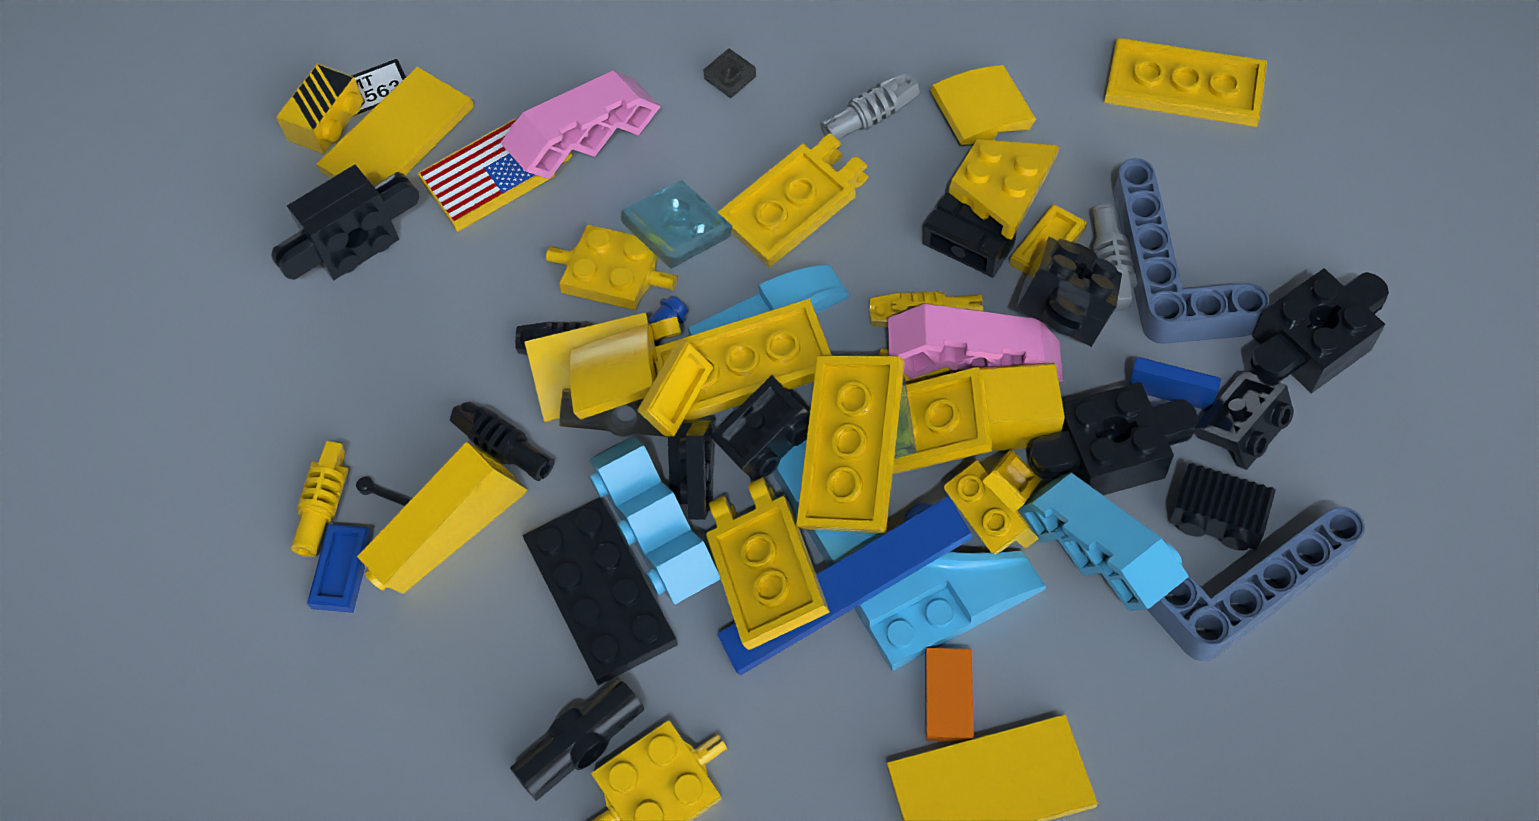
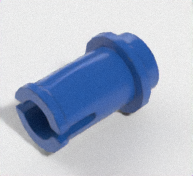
(669, 308)

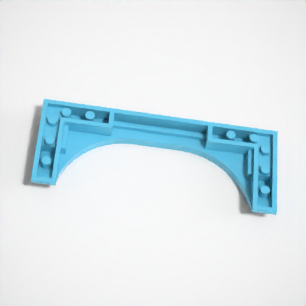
(937, 599)

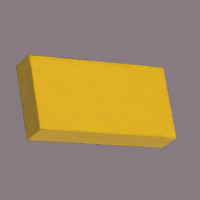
(1056, 224)
(675, 388)
(1012, 481)

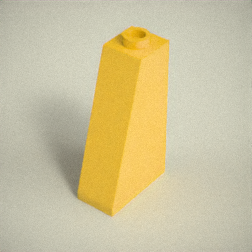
(440, 518)

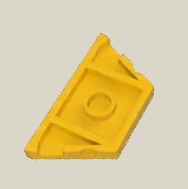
(1003, 179)

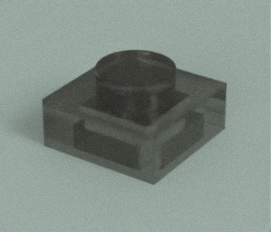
(729, 73)

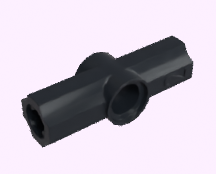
(577, 738)

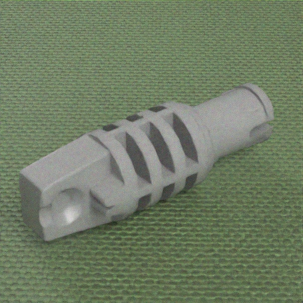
(872, 106)
(1114, 248)

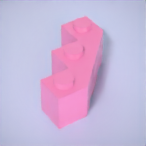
(578, 121)
(965, 339)

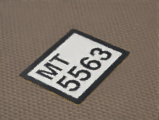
(378, 83)

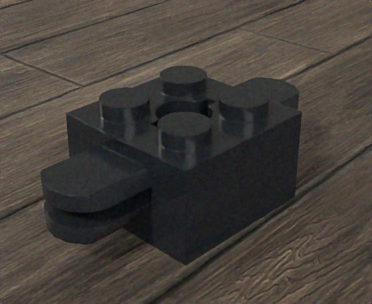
(344, 223)
(1071, 290)
(1319, 329)
(1120, 458)

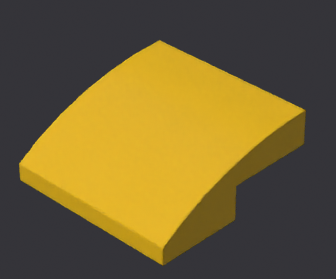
(982, 104)
(612, 371)

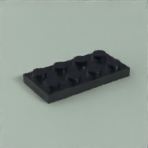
(600, 591)

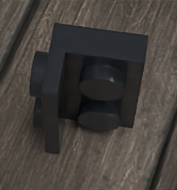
(1247, 417)
(763, 429)
(692, 467)

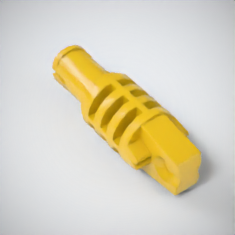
(890, 305)
(319, 498)

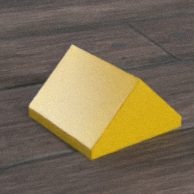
(1022, 404)

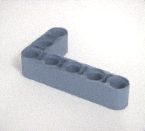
(1137, 196)
(1253, 591)

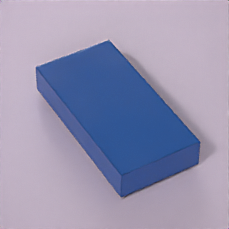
(1175, 383)
(339, 569)

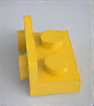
(986, 512)

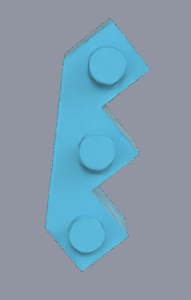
(653, 521)
(1105, 541)

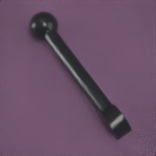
(366, 487)

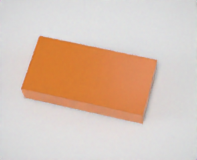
(949, 695)

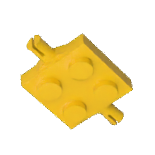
(609, 268)
(659, 779)

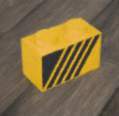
(320, 109)

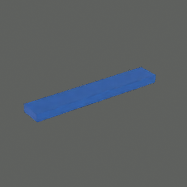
(864, 576)

